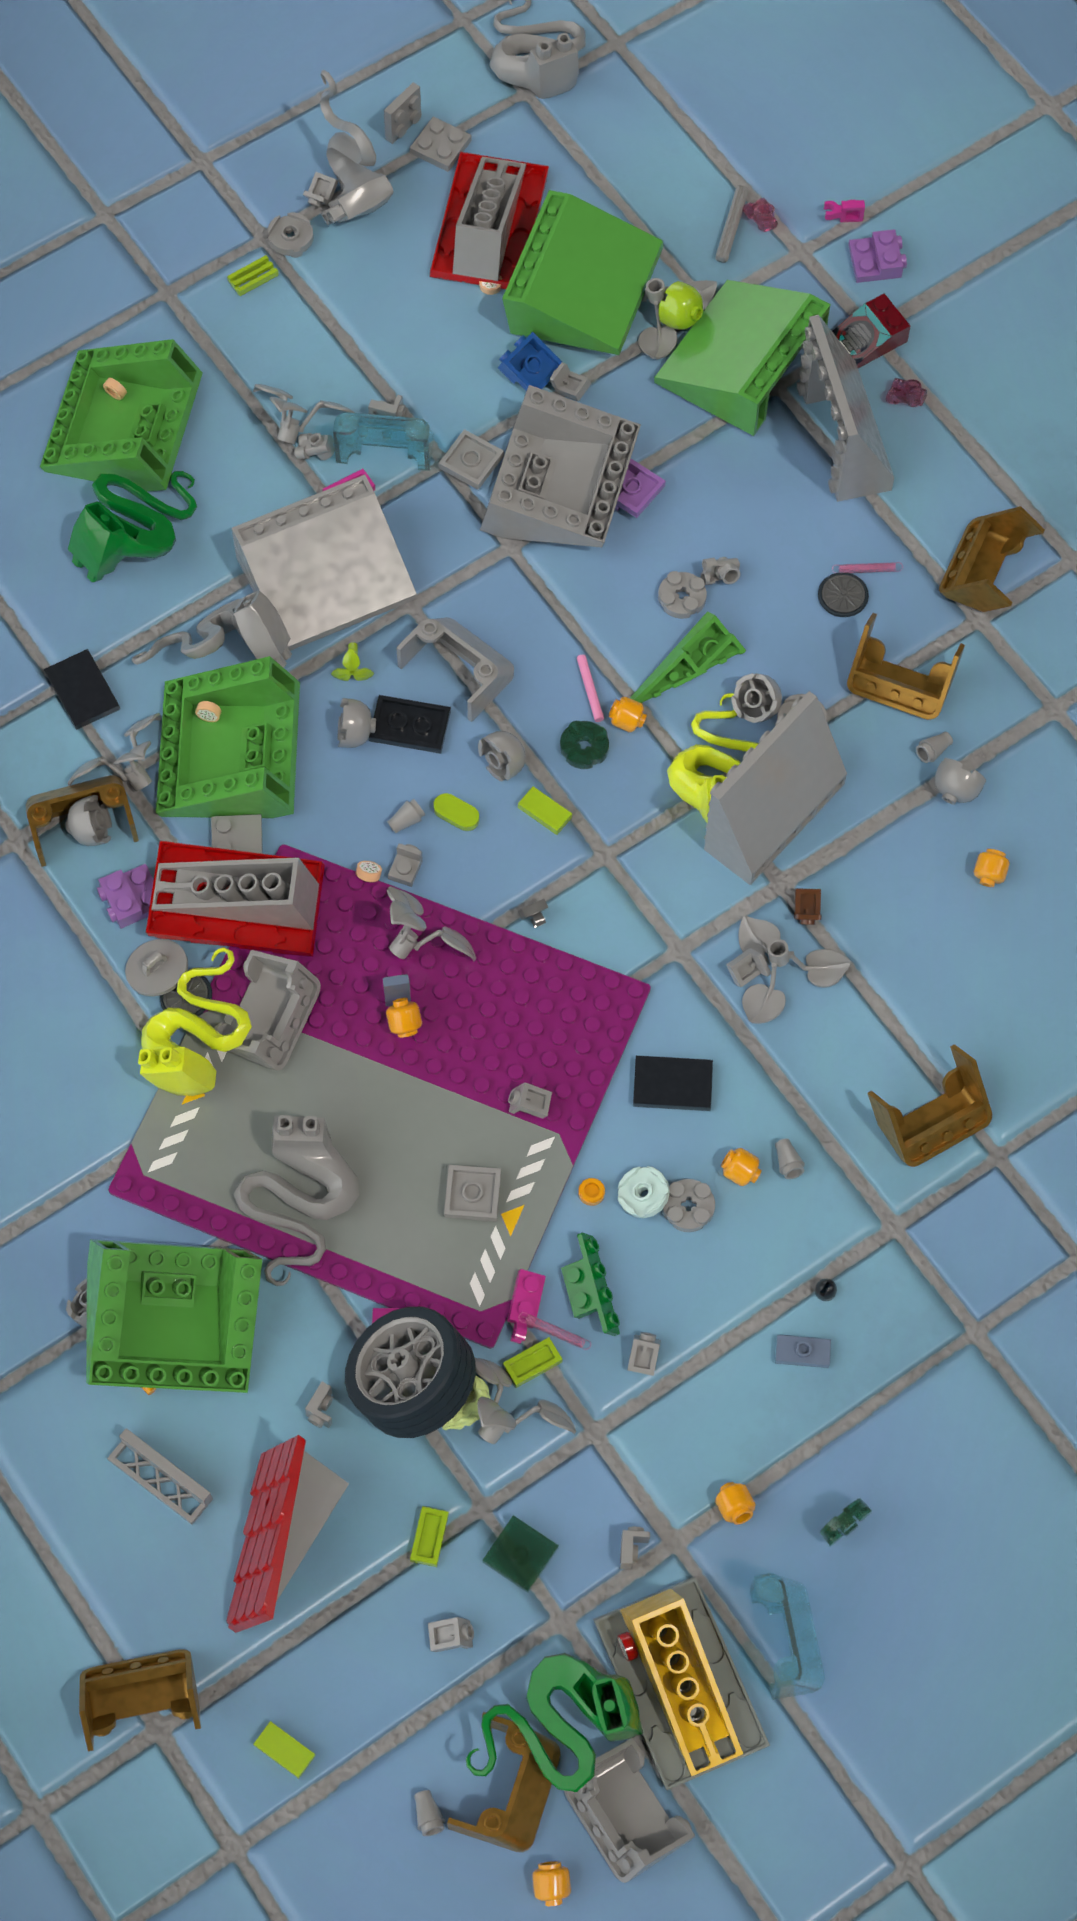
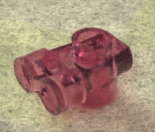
(762, 214)
(906, 392)

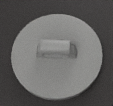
(156, 967)

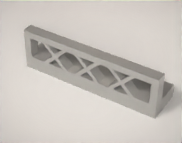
(165, 1467)

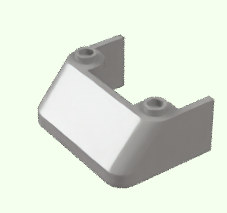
(490, 667)

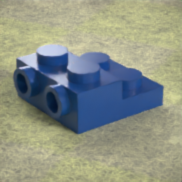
(529, 363)

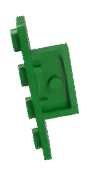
(588, 1286)

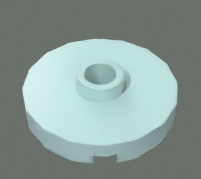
(635, 1183)

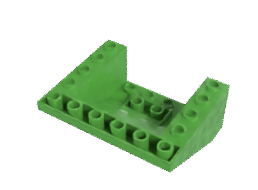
(580, 276)
(740, 350)
(128, 435)
(242, 759)
(170, 1315)

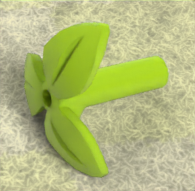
(351, 663)

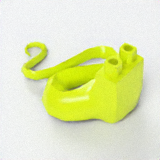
(682, 773)
(177, 1067)

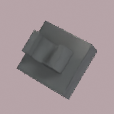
(534, 912)

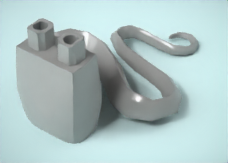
(551, 63)
(361, 188)
(253, 619)
(307, 1148)

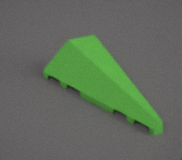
(699, 650)

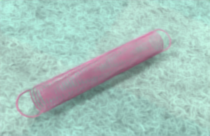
(868, 567)
(547, 1331)

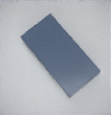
(395, 988)

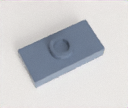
(803, 1351)

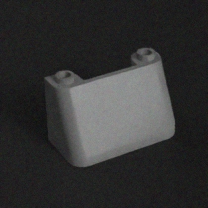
(277, 1007)
(626, 1814)

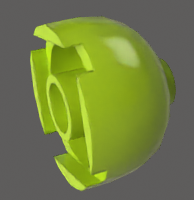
(681, 307)

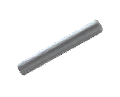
(732, 224)

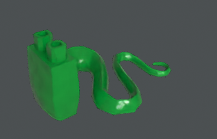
(104, 539)
(601, 1697)

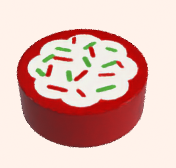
(627, 1646)

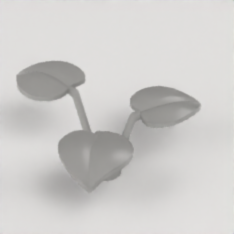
(662, 341)
(289, 426)
(136, 770)
(403, 912)
(765, 1004)
(497, 1420)

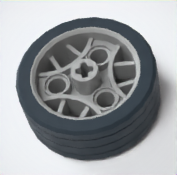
(418, 1359)

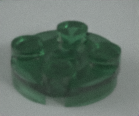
(584, 731)
(845, 1522)

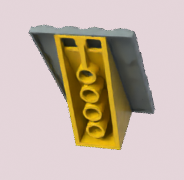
(683, 1683)

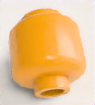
(627, 714)
(991, 867)
(404, 1017)
(741, 1167)
(735, 1503)
(551, 1883)

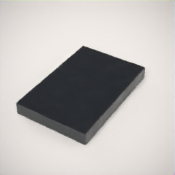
(82, 689)
(410, 724)
(673, 1083)

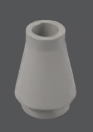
(933, 747)
(406, 816)
(789, 1160)
(429, 1817)

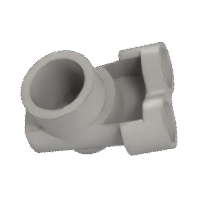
(314, 444)
(720, 569)

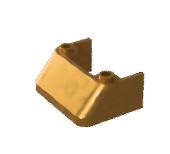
(981, 555)
(897, 685)
(55, 803)
(942, 1121)
(137, 1689)
(519, 1824)

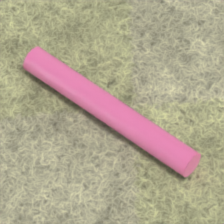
(590, 688)

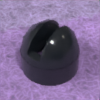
(831, 1292)

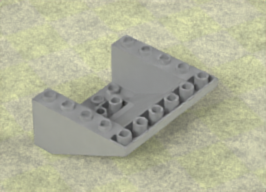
(833, 375)
(560, 472)
(325, 561)
(774, 791)

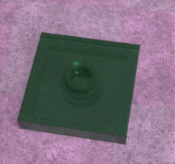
(520, 1554)

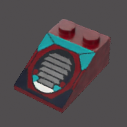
(873, 330)

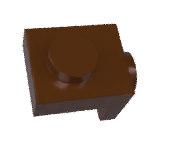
(807, 905)

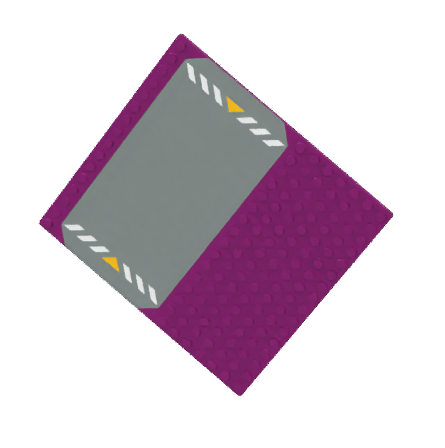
(400, 1105)

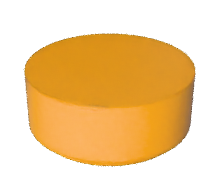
(591, 1191)

